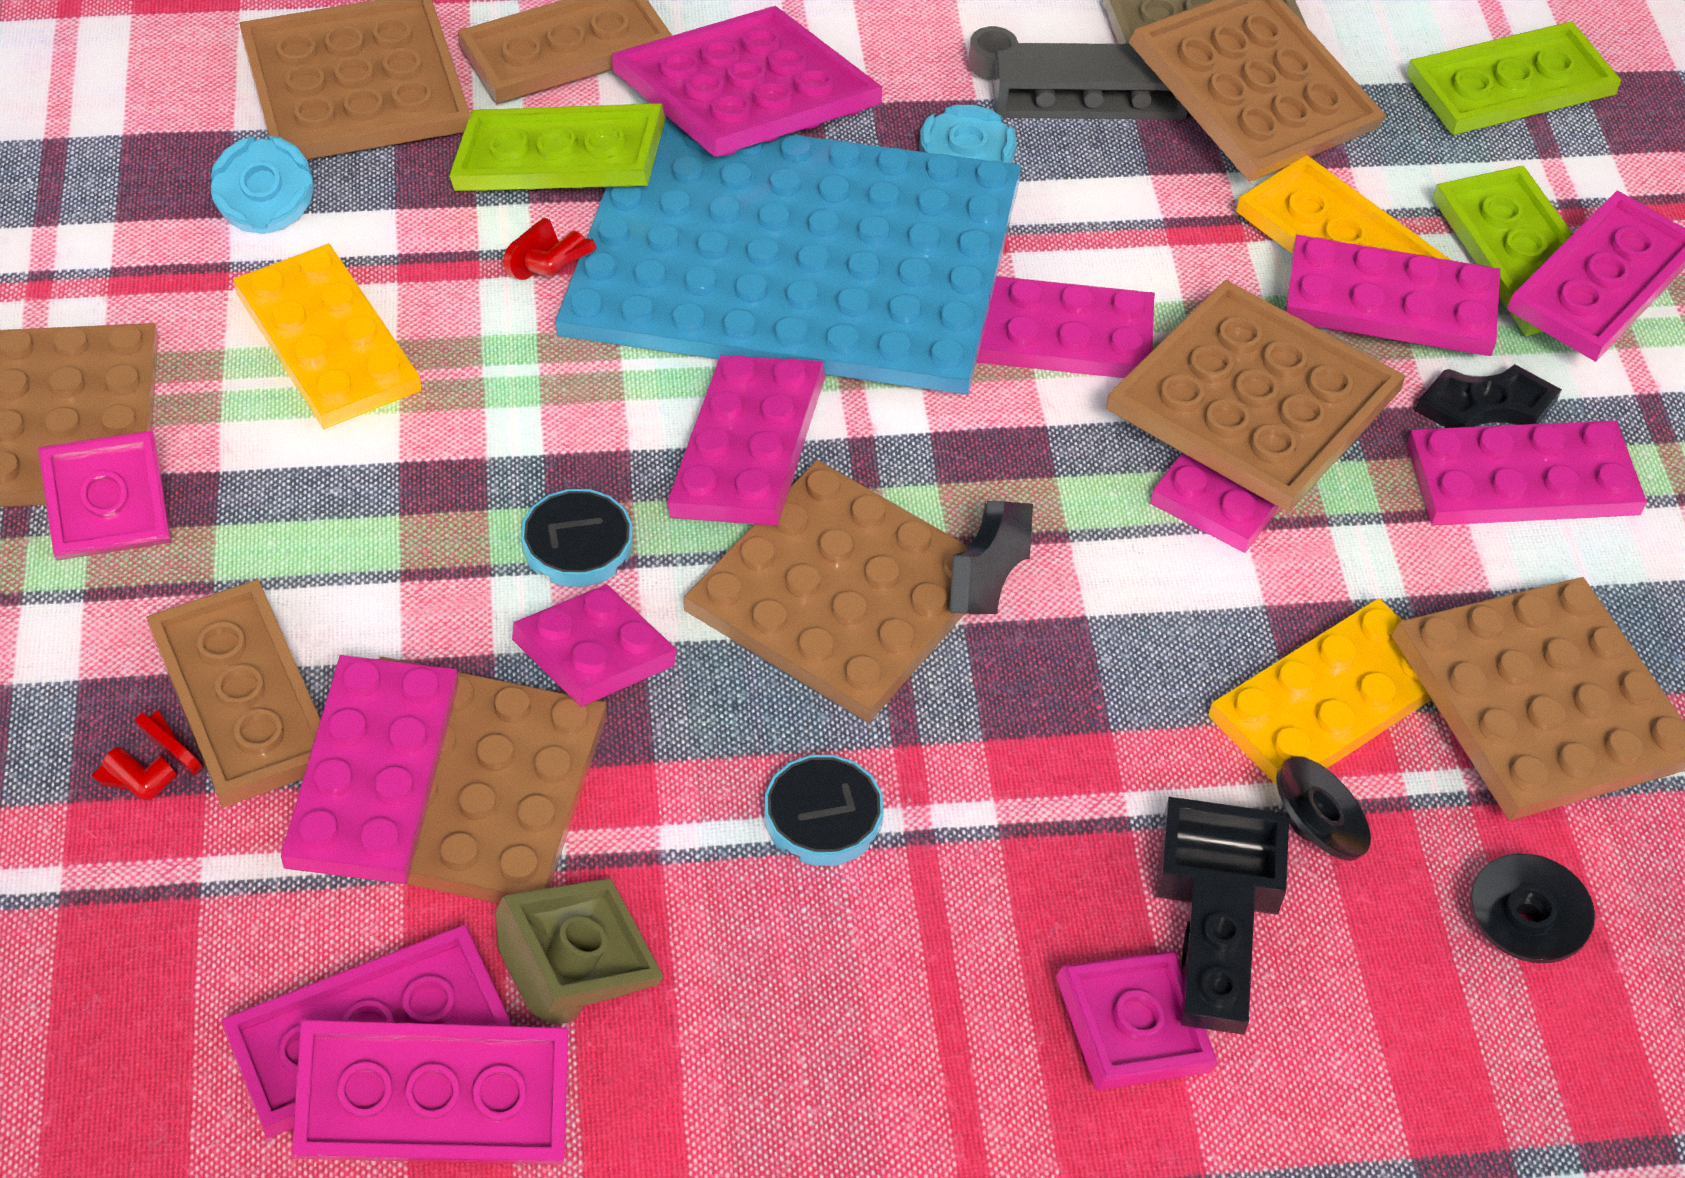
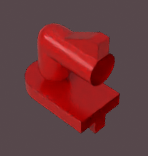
(542, 253)
(125, 772)

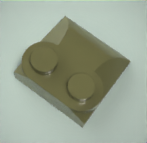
(572, 948)

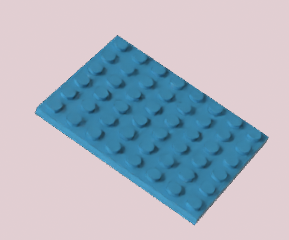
(802, 256)

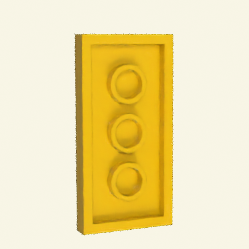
(1320, 205)
(327, 336)
(1324, 695)

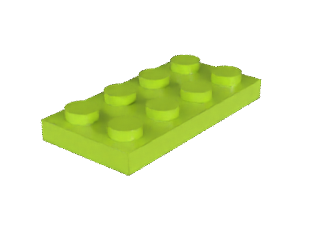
(1512, 77)
(558, 147)
(1504, 226)

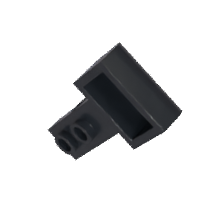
(1226, 868)

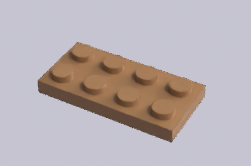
(556, 43)
(238, 690)

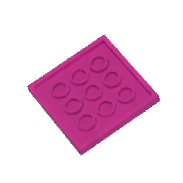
(746, 80)

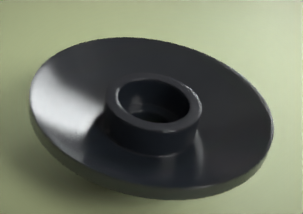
(1322, 808)
(1545, 893)

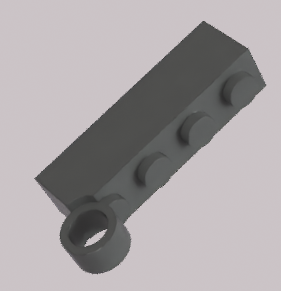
(1069, 79)

